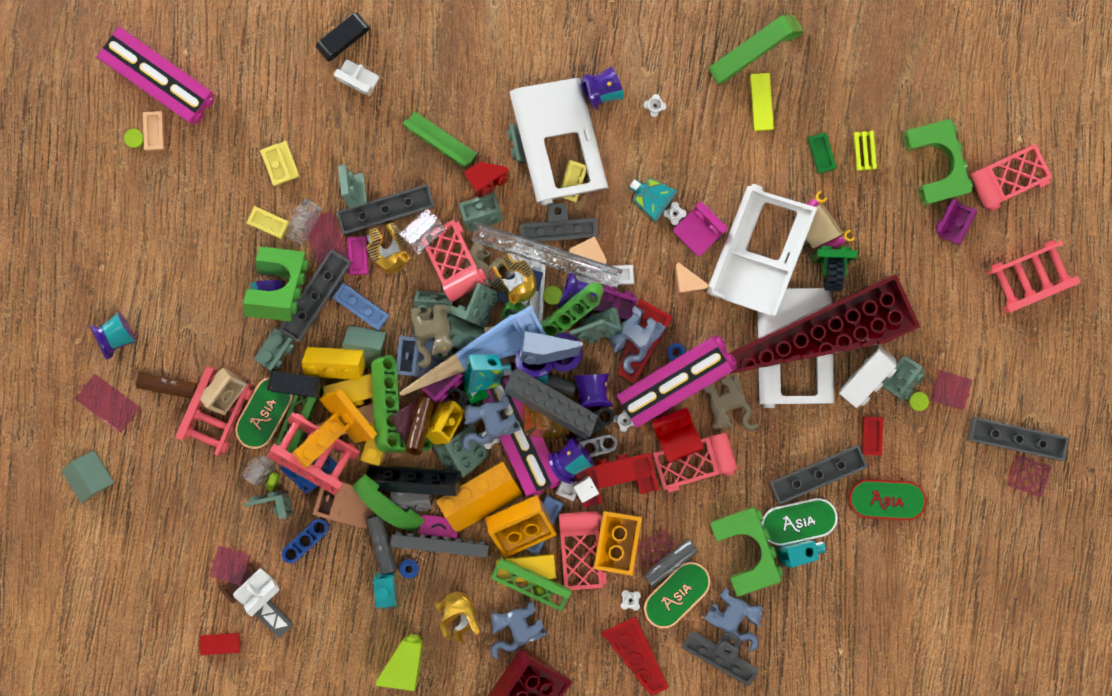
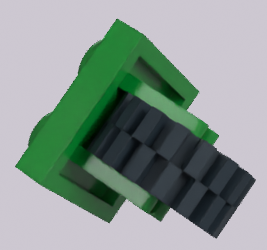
(834, 265)

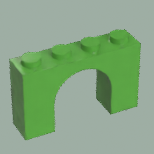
(942, 136)
(279, 303)
(749, 523)

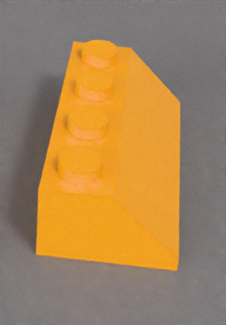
(479, 497)

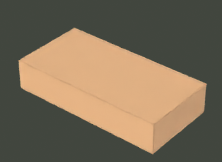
(153, 131)

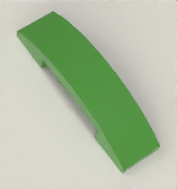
(385, 508)

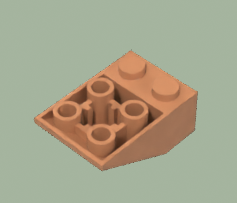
(343, 506)

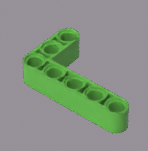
(782, 29)
(569, 308)
(387, 393)

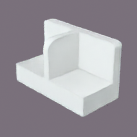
(357, 77)
(256, 591)

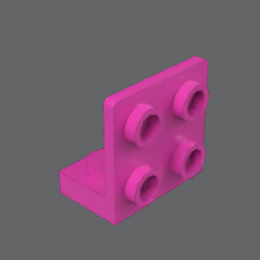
(699, 229)

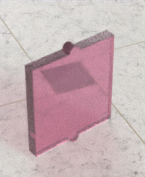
(951, 390)
(230, 565)

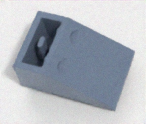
(409, 357)

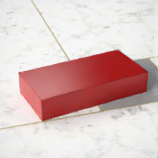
(872, 436)
(220, 644)

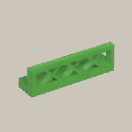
(440, 140)
(309, 407)
(533, 577)

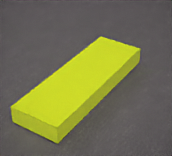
(761, 102)

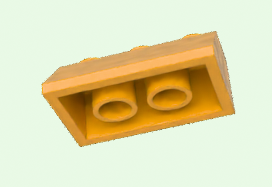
(520, 526)
(617, 543)

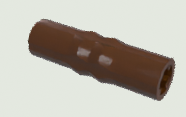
(166, 385)
(419, 426)

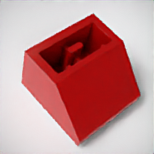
(485, 176)

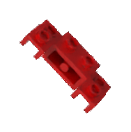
(621, 471)

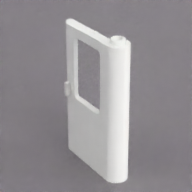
(549, 112)
(752, 278)
(794, 305)

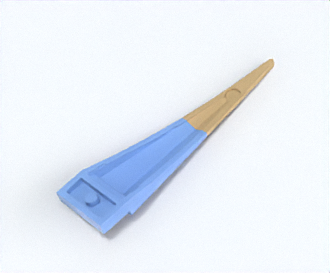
(500, 340)

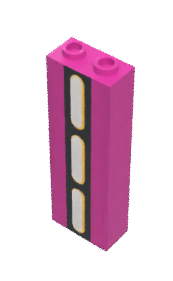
(156, 76)
(677, 380)
(527, 453)

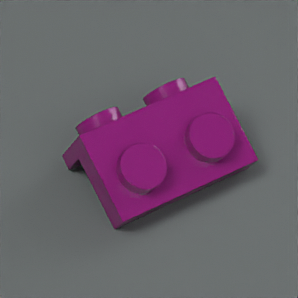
(955, 222)
(622, 302)
(439, 389)

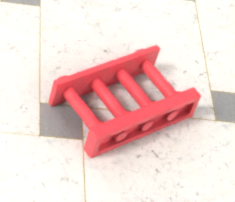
(1031, 295)
(194, 413)
(313, 472)

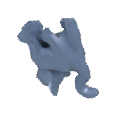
(639, 336)
(492, 420)
(733, 615)
(519, 627)

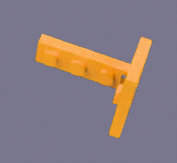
(344, 419)

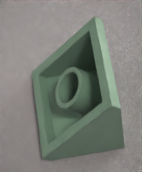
(364, 339)
(87, 476)

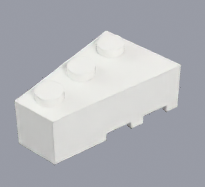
(869, 377)

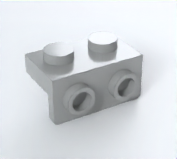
(411, 501)

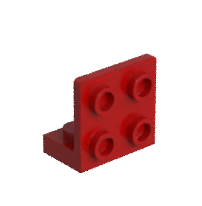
(677, 435)

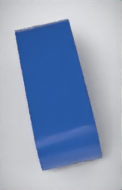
(297, 544)

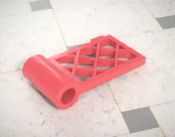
(991, 191)
(460, 282)
(721, 459)
(577, 525)

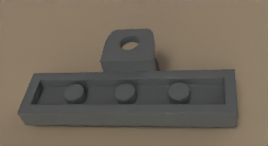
(560, 227)
(721, 655)

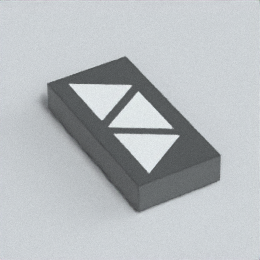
(274, 618)

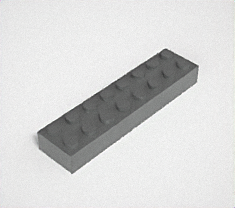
(386, 210)
(316, 295)
(551, 403)
(1018, 439)
(818, 474)
(437, 544)

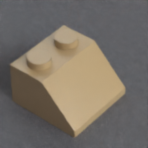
(222, 391)

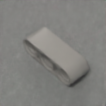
(598, 443)

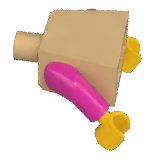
(824, 229)

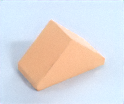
(589, 249)
(688, 281)

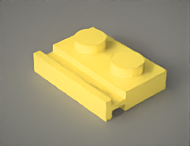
(280, 163)

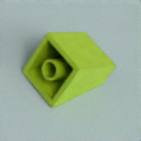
(404, 666)

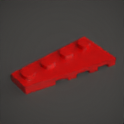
(658, 316)
(633, 647)

